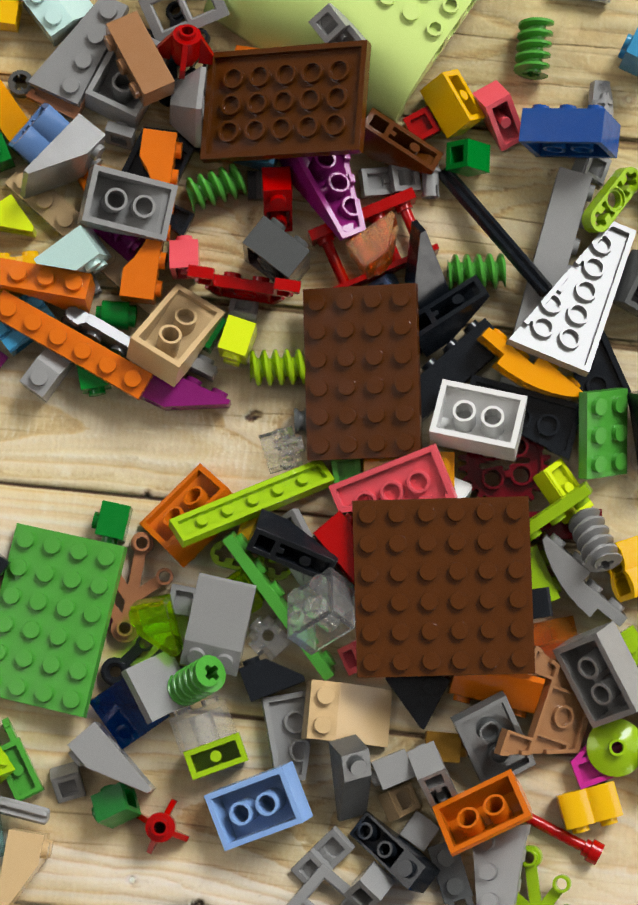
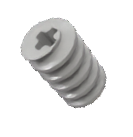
(594, 540)

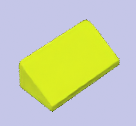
(556, 482)

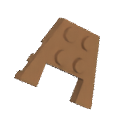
(557, 721)

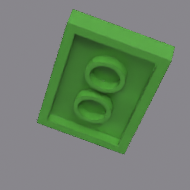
(603, 433)

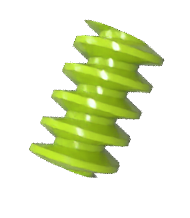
(277, 367)

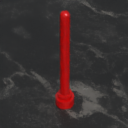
(589, 849)

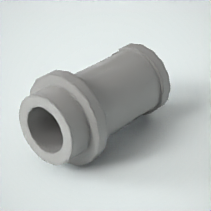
(430, 184)

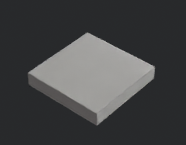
(149, 686)

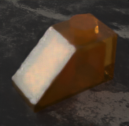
(374, 246)
(554, 632)

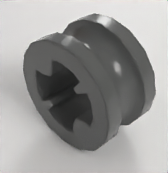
(19, 74)
(299, 420)

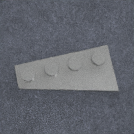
(79, 55)
(499, 867)

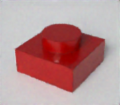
(421, 124)

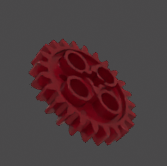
(508, 485)

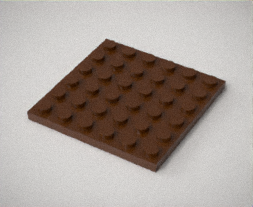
(443, 587)

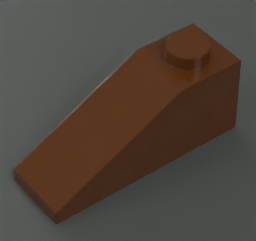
(397, 146)

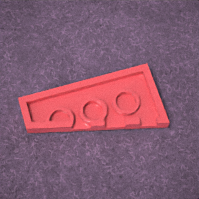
(408, 477)

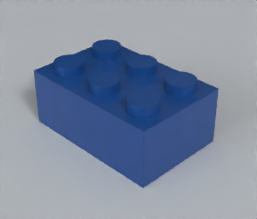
(569, 132)

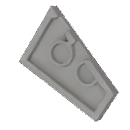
(284, 728)

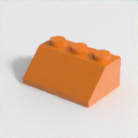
(193, 492)
(521, 690)
(482, 812)

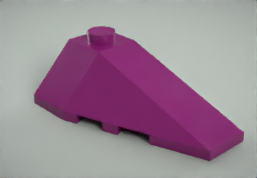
(330, 191)

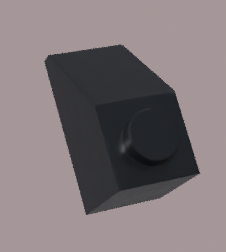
(267, 677)

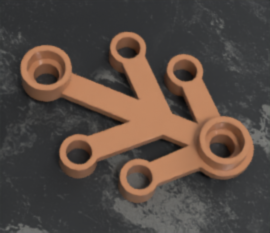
(133, 591)

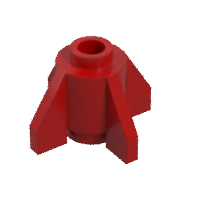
(186, 48)
(169, 822)

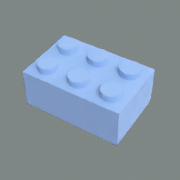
(258, 806)

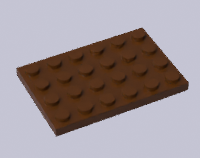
(286, 102)
(362, 372)

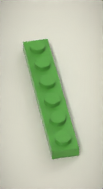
(273, 594)

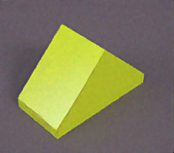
(13, 218)

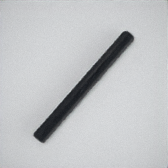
(495, 232)

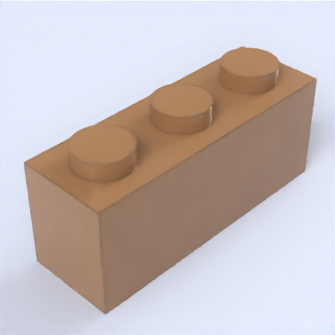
(139, 59)

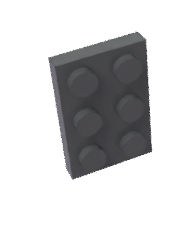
(479, 732)

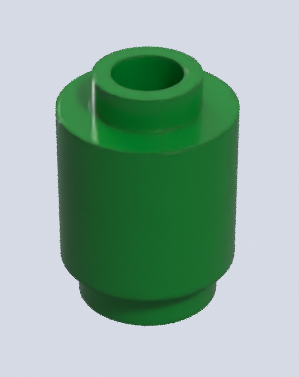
(118, 314)

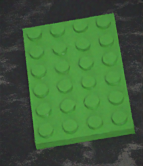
(55, 617)

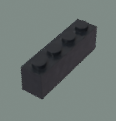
(457, 364)

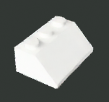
(478, 420)

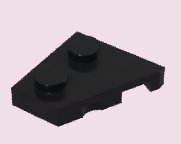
(419, 695)

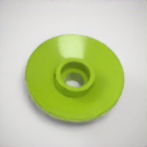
(600, 748)

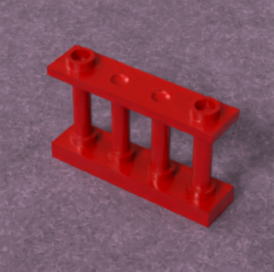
(324, 236)

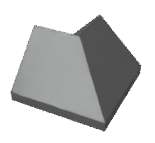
(188, 106)

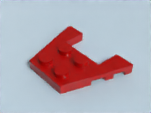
(235, 287)

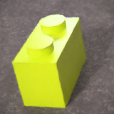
(237, 341)

